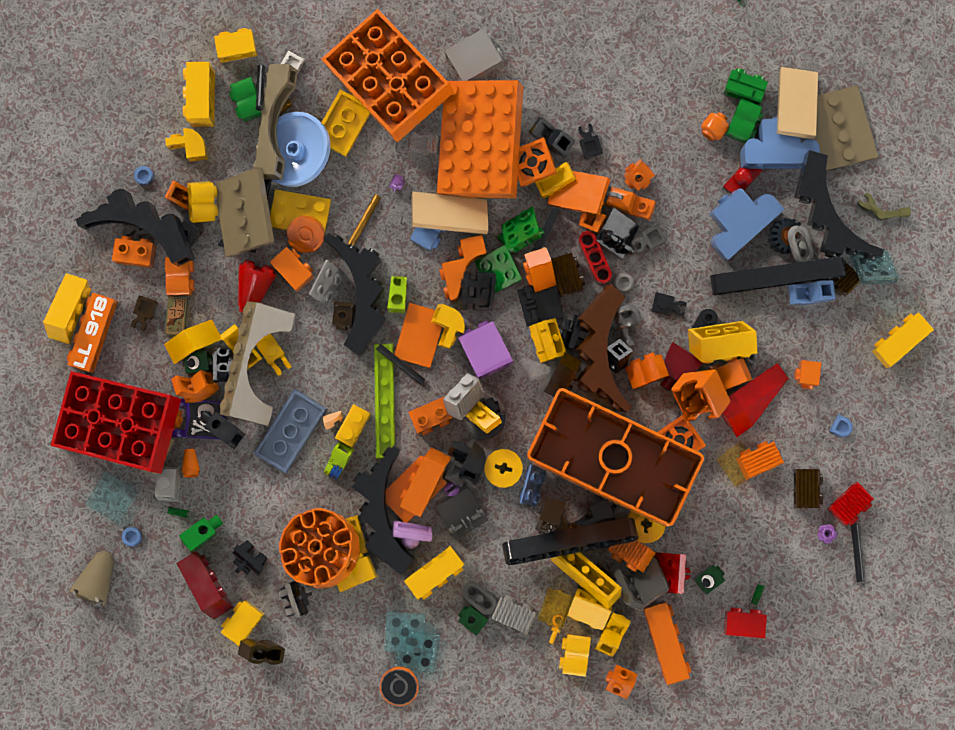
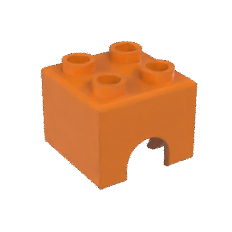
(700, 393)

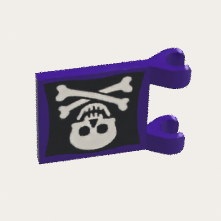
(194, 427)

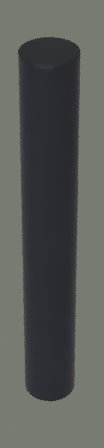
(260, 87)
(400, 364)
(857, 552)

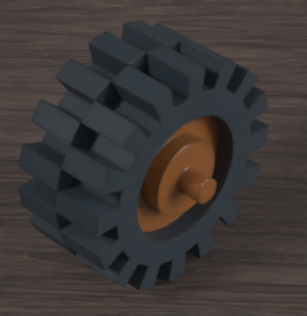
(779, 235)

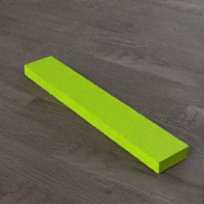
(384, 401)

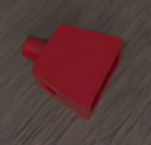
(678, 362)

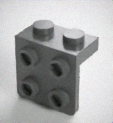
(642, 587)

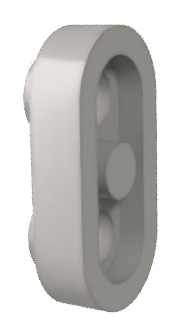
(801, 242)

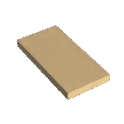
(797, 103)
(449, 213)

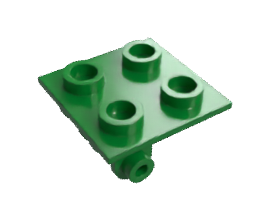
(520, 229)
(503, 265)

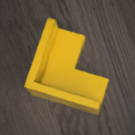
(192, 340)

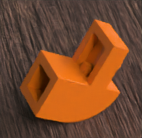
(195, 388)

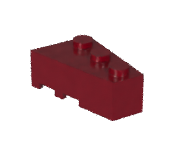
(204, 585)

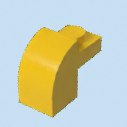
(192, 142)
(452, 323)
(230, 338)
(612, 634)

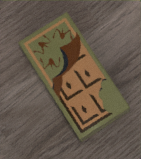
(176, 315)

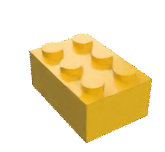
(199, 94)
(722, 341)

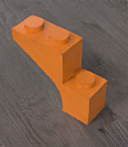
(452, 271)

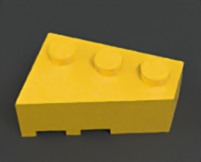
(66, 308)
(435, 573)

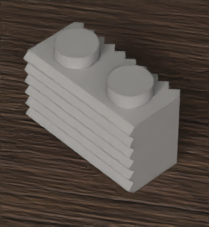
(463, 396)
(513, 614)

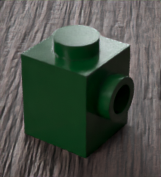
(472, 619)

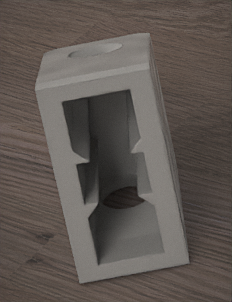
(168, 484)

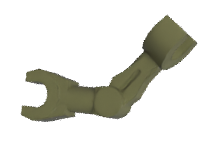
(880, 214)

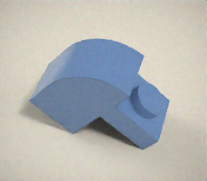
(811, 293)

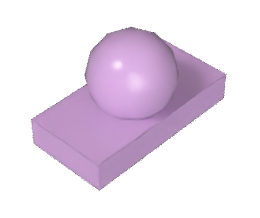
(411, 533)

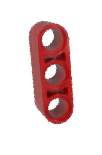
(594, 248)

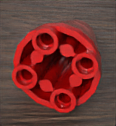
(253, 282)

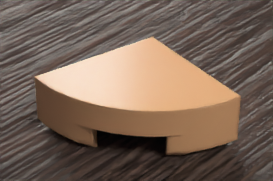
(330, 419)

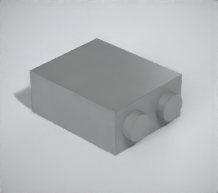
(474, 56)

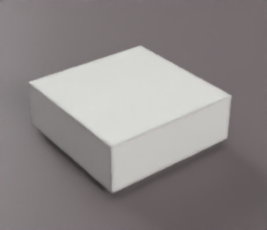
(294, 60)

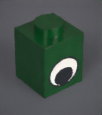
(197, 362)
(709, 578)

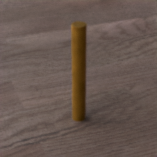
(364, 220)

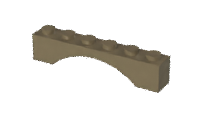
(279, 86)

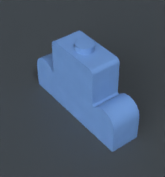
(774, 149)
(741, 220)

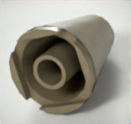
(95, 579)

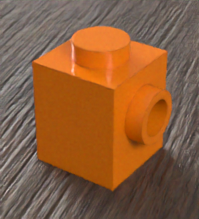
(808, 374)

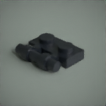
(483, 291)

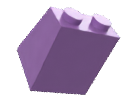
(485, 350)

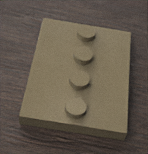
(843, 129)
(244, 212)

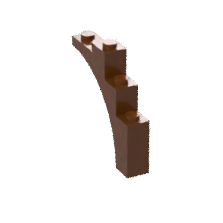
(597, 375)

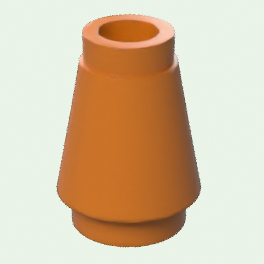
(190, 464)

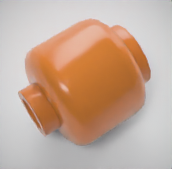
(714, 126)

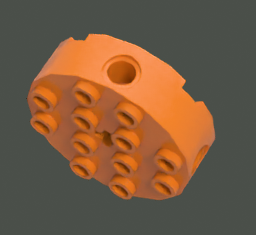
(337, 550)

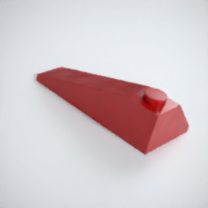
(752, 399)

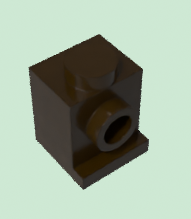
(348, 309)

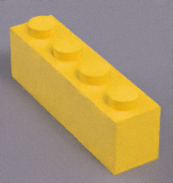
(589, 578)

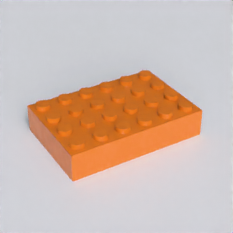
(387, 75)
(481, 139)

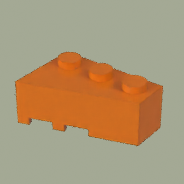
(424, 481)

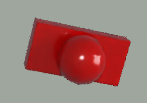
(741, 179)

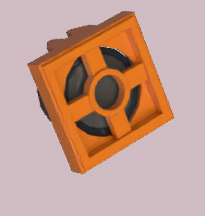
(535, 164)
(687, 436)

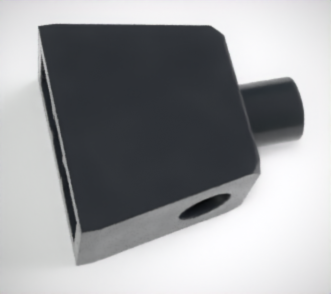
(226, 432)

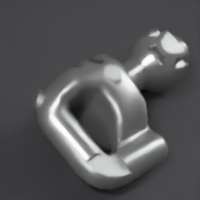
(623, 323)

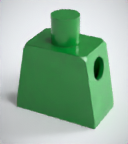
(194, 540)

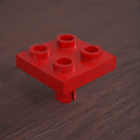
(674, 570)

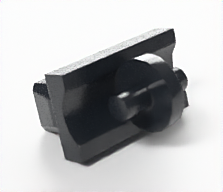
(572, 340)
(221, 362)
(242, 553)
(297, 598)

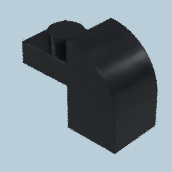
(557, 140)
(493, 406)
(473, 458)

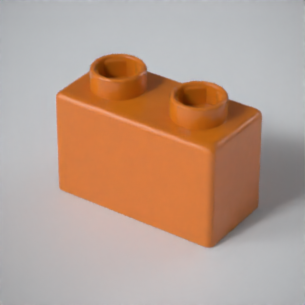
(615, 457)

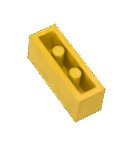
(902, 339)

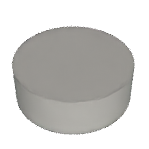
(623, 282)

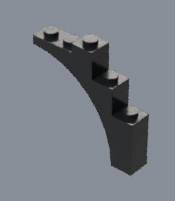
(122, 210)
(837, 236)
(367, 320)
(375, 513)

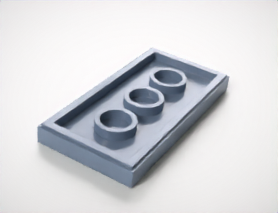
(290, 431)

